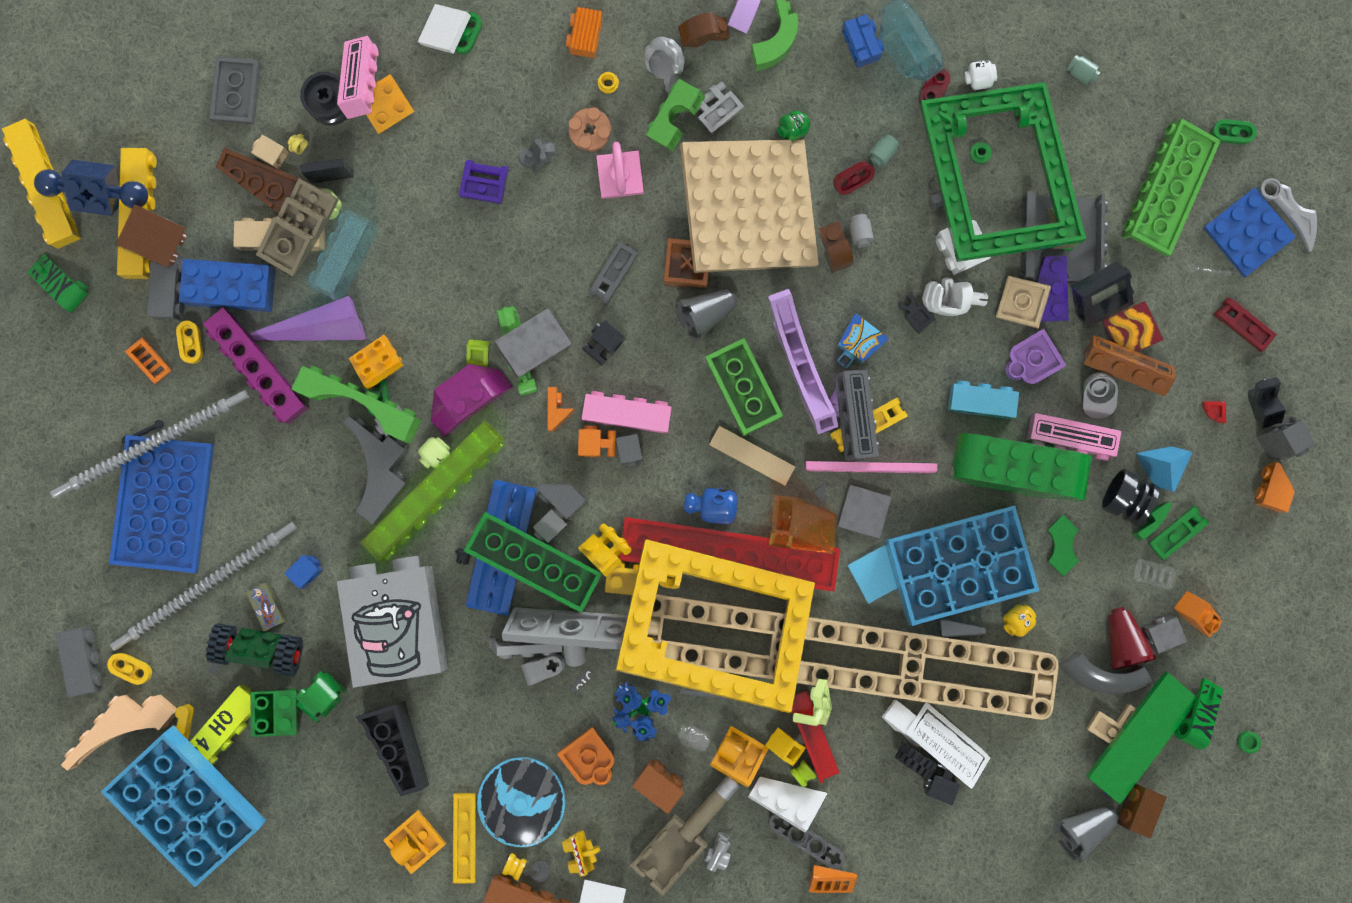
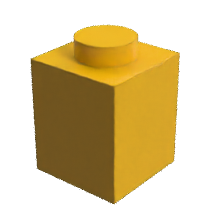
(785, 746)

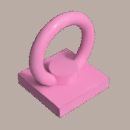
(619, 173)

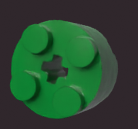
(320, 696)

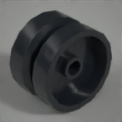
(320, 98)

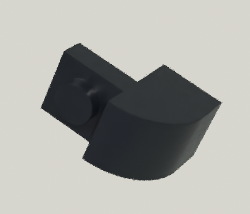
(1265, 402)

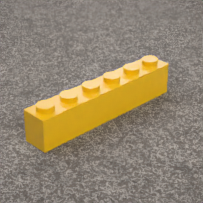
(30, 159)
(135, 165)

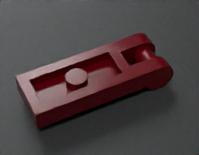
(1245, 325)

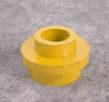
(608, 76)

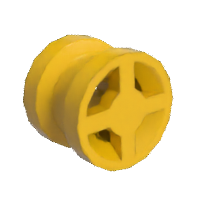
(514, 867)

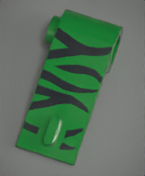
(58, 284)
(1199, 729)

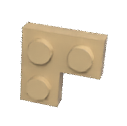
(1107, 728)

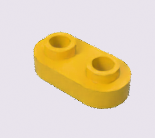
(189, 343)
(130, 669)

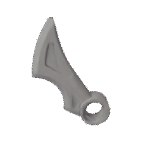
(1302, 218)

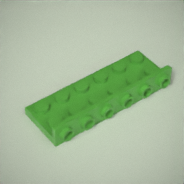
(1171, 186)

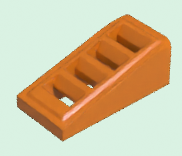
(137, 359)
(824, 880)

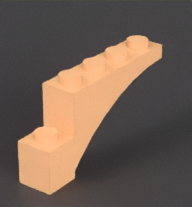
(121, 717)

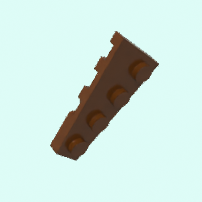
(259, 179)

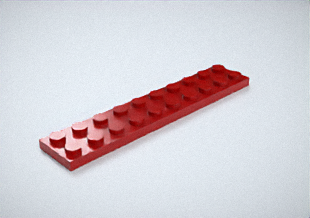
(734, 547)

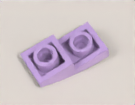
(743, 14)

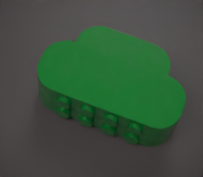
(1020, 467)

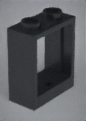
(1094, 284)

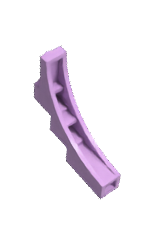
(801, 363)

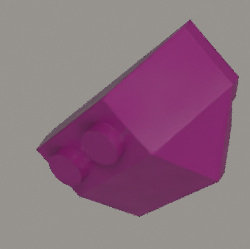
(465, 396)

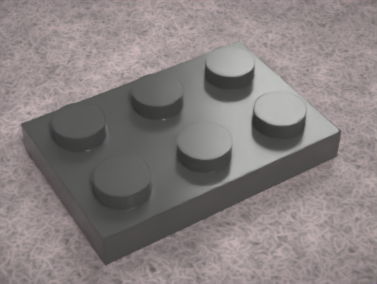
(234, 90)

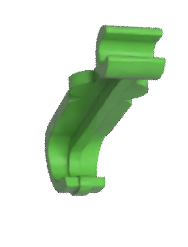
(509, 320)

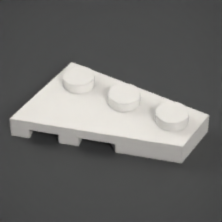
(788, 801)

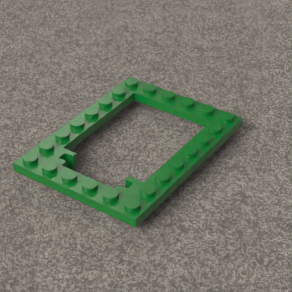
(1035, 111)

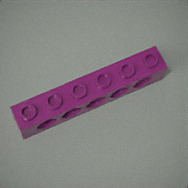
(216, 328)

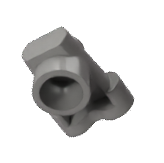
(718, 856)

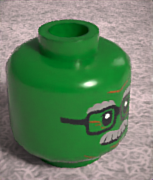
(793, 125)

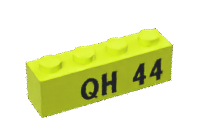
(224, 724)

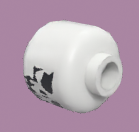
(981, 75)

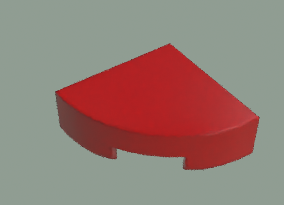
(1215, 410)

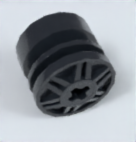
(1130, 497)

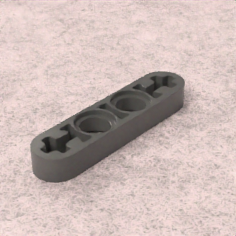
(804, 843)

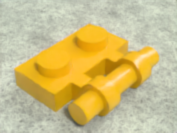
(599, 554)

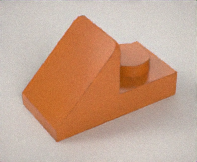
(556, 416)

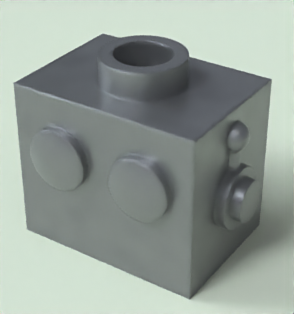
(1164, 633)

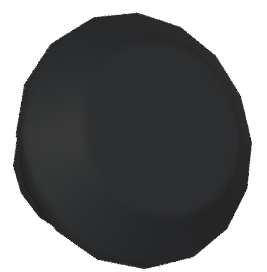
(462, 556)

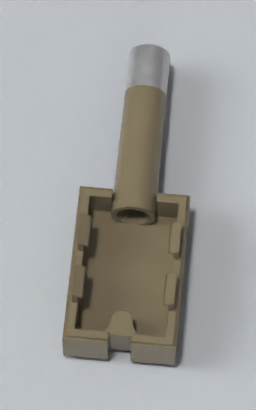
(679, 842)

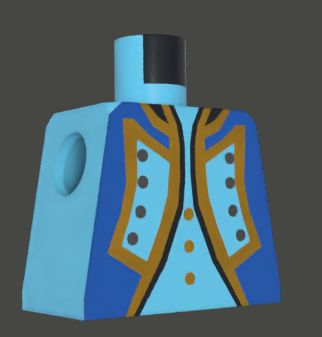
(859, 341)

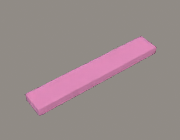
(870, 467)

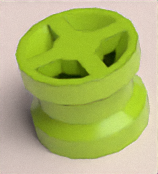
(803, 773)

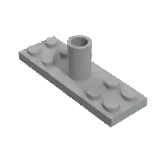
(566, 628)

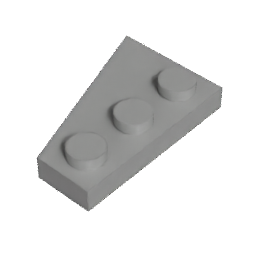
(510, 648)

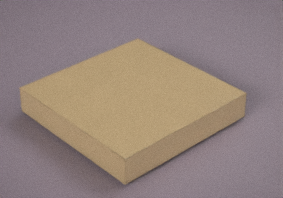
(1023, 302)

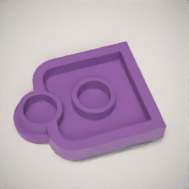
(1034, 359)

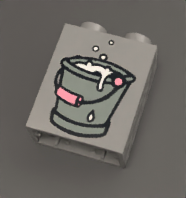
(392, 623)

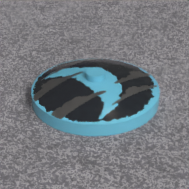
(521, 802)

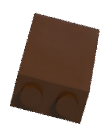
(151, 236)

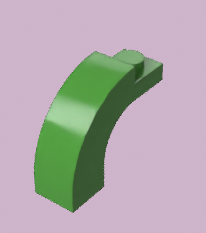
(773, 51)

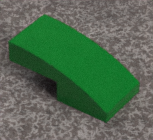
(1155, 519)

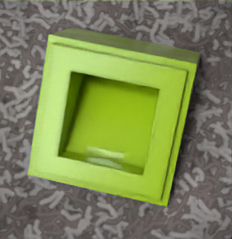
(478, 352)

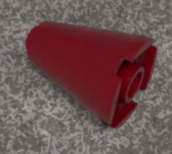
(1127, 640)

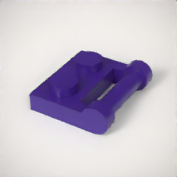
(482, 188)

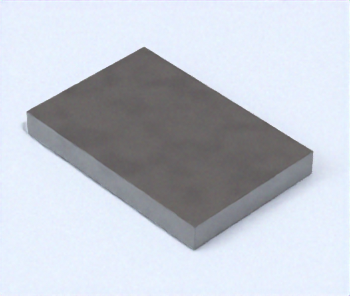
(532, 343)

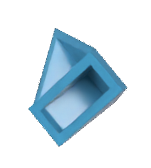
(1165, 466)

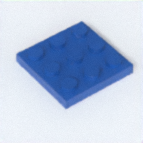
(1249, 232)

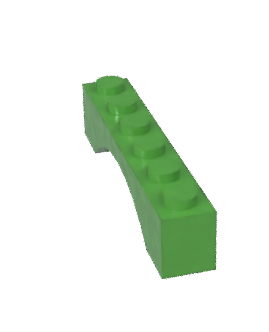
(393, 421)

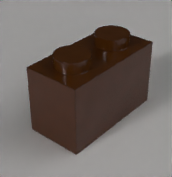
(1141, 810)

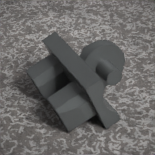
(537, 155)

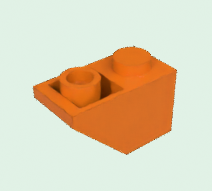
(1276, 490)
(1198, 613)

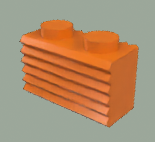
(585, 32)

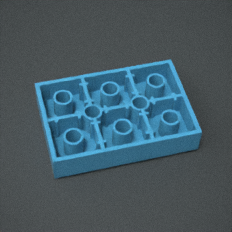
(961, 565)
(183, 806)

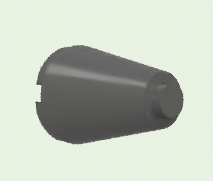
(704, 311)
(1085, 832)

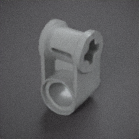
(539, 669)

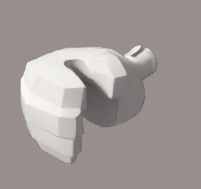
(951, 297)

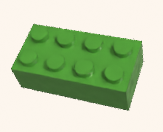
(743, 387)

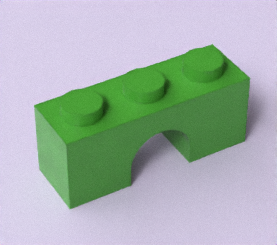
(681, 98)

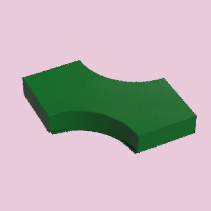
(1062, 554)

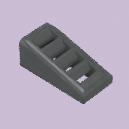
(952, 628)

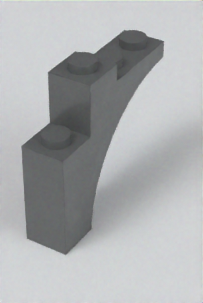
(381, 457)

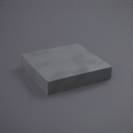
(864, 511)

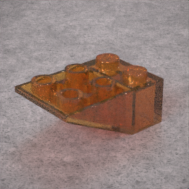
(801, 525)

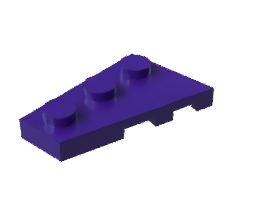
(1054, 273)

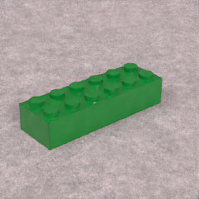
(532, 562)

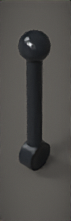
(158, 424)

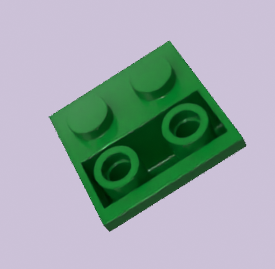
(274, 712)

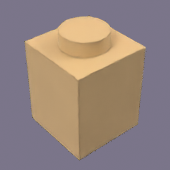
(269, 152)

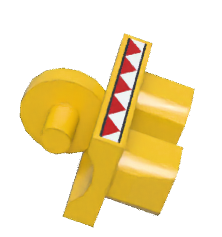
(583, 852)

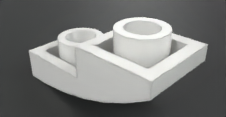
(900, 719)

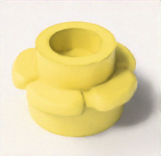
(296, 141)

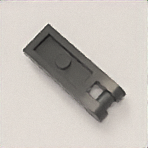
(613, 272)

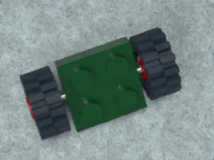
(254, 649)

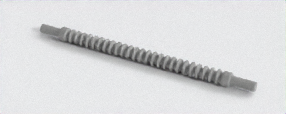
(77, 482)
(135, 632)

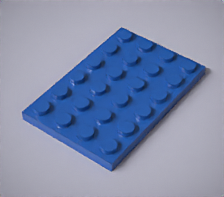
(162, 506)

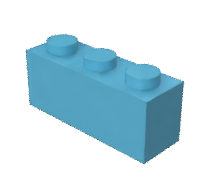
(983, 400)

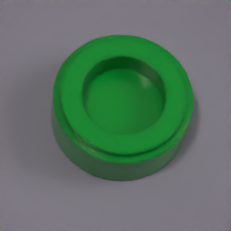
(1248, 742)

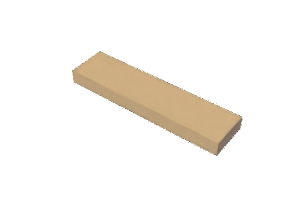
(752, 455)

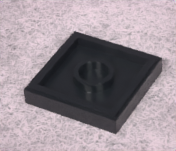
(326, 170)

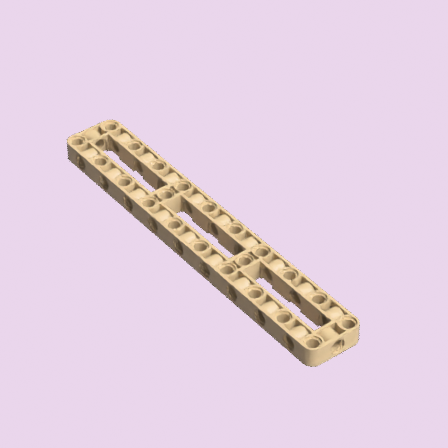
(889, 640)

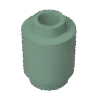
(1083, 69)
(883, 151)

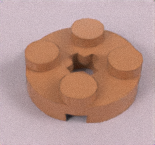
(578, 125)

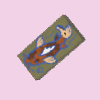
(265, 607)

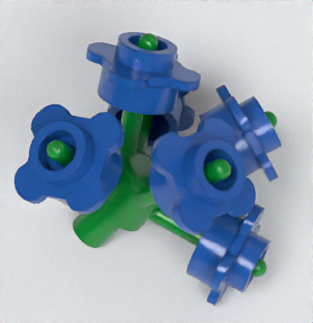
(632, 700)

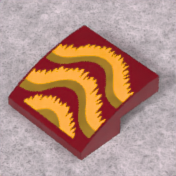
(1133, 328)

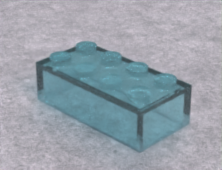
(343, 255)

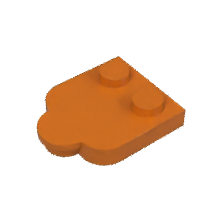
(588, 758)

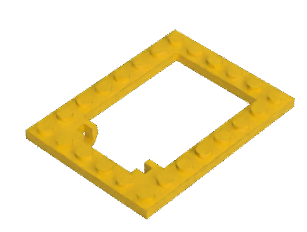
(646, 658)

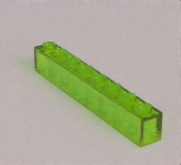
(433, 490)

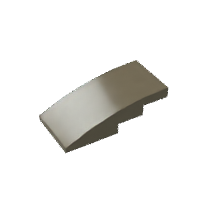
(297, 226)

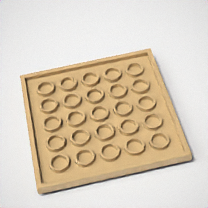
(748, 205)

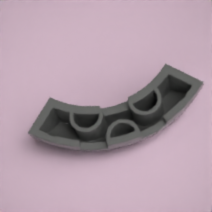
(1097, 680)

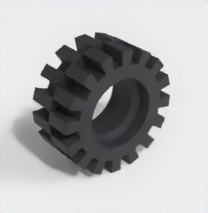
(915, 761)

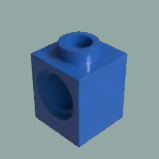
(304, 571)

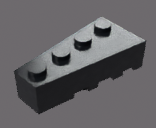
(396, 746)

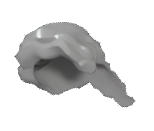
(664, 60)

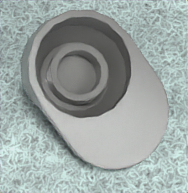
(1100, 395)

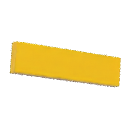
(464, 838)

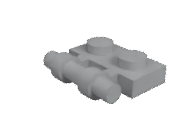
(722, 111)

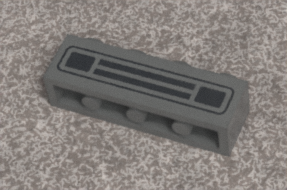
(856, 415)

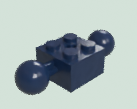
(91, 187)

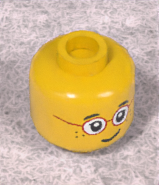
(1019, 620)

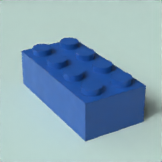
(227, 285)

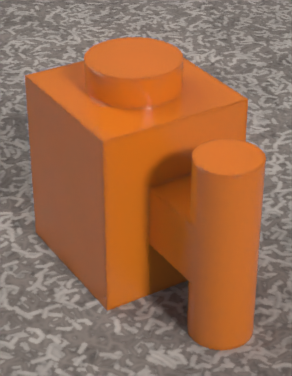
(591, 442)

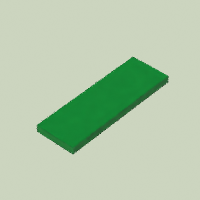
(1142, 737)

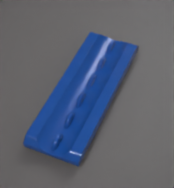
(491, 588)

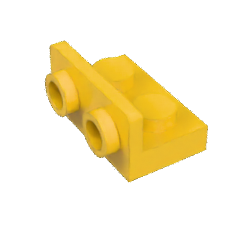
(621, 580)

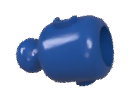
(714, 506)

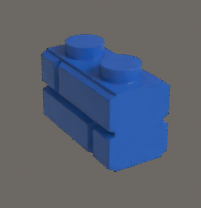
(862, 40)

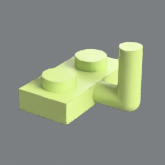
(822, 706)

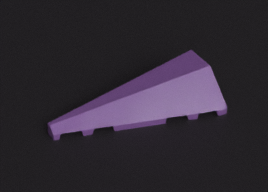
(329, 322)

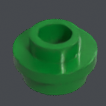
(980, 159)

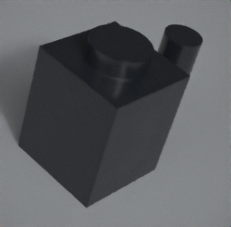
(606, 338)
(941, 786)

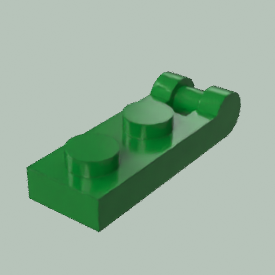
(1177, 533)

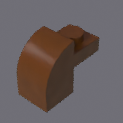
(703, 28)
(836, 247)

